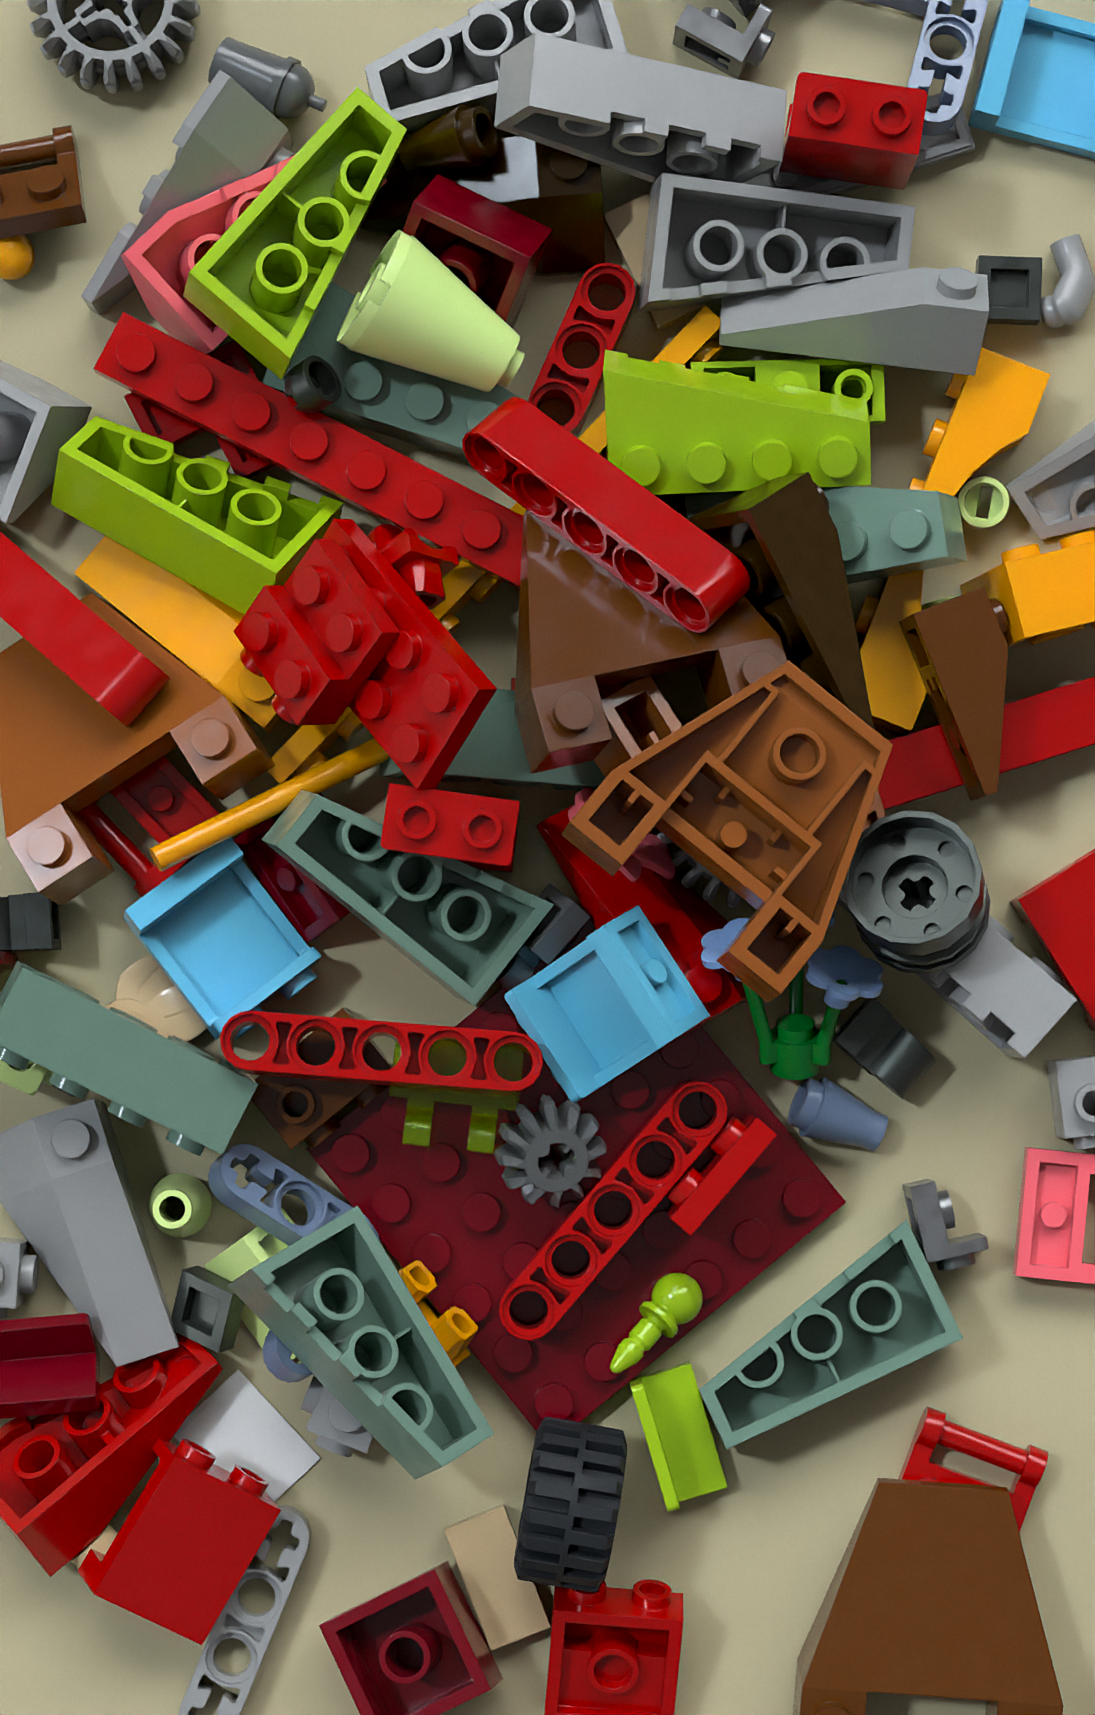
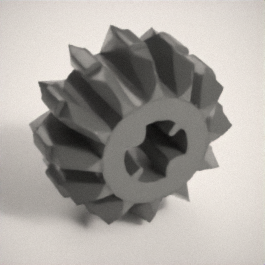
(532, 1141)

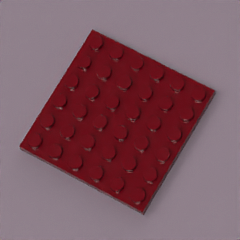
(478, 1233)

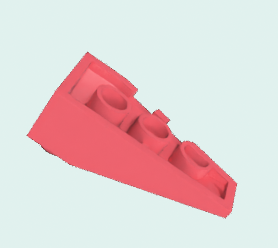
(176, 243)

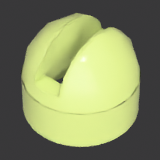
(970, 499)

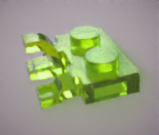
(447, 1060)

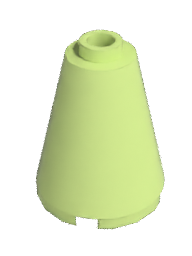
(429, 320)

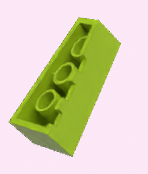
(287, 246)
(725, 433)
(187, 512)

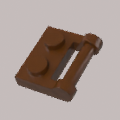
(43, 195)

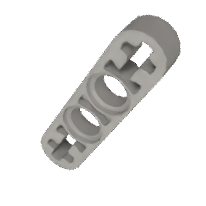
(249, 1627)

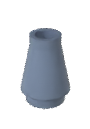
(834, 1115)

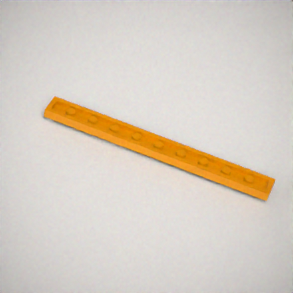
(306, 747)

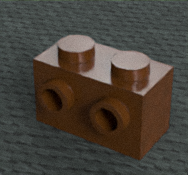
(307, 1107)

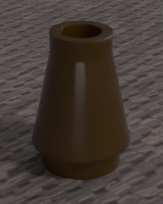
(453, 140)

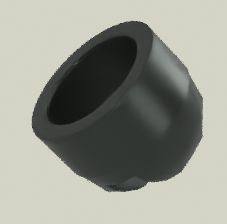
(312, 385)

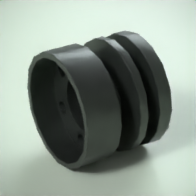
(917, 857)

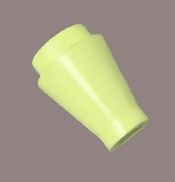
(196, 1202)

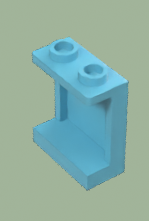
(1039, 79)
(221, 938)
(606, 1004)

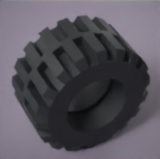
(571, 1505)

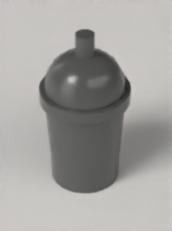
(272, 80)

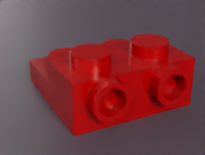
(316, 636)
(615, 1650)

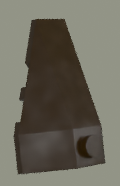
(527, 178)
(796, 579)

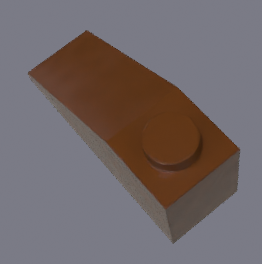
(964, 671)

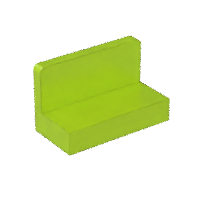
(678, 1434)

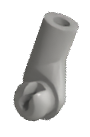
(1075, 286)

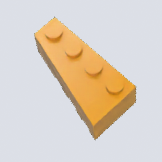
(1044, 592)

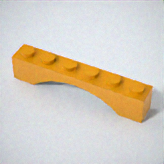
(986, 420)

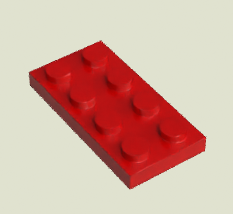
(425, 686)

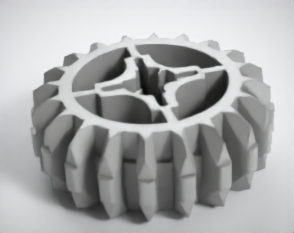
(96, 22)

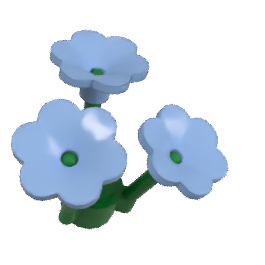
(795, 1044)

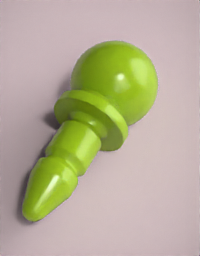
(673, 1302)

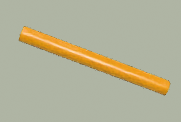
(266, 804)

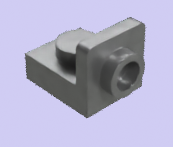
(714, 40)
(930, 1217)

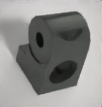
(29, 923)
(884, 1047)

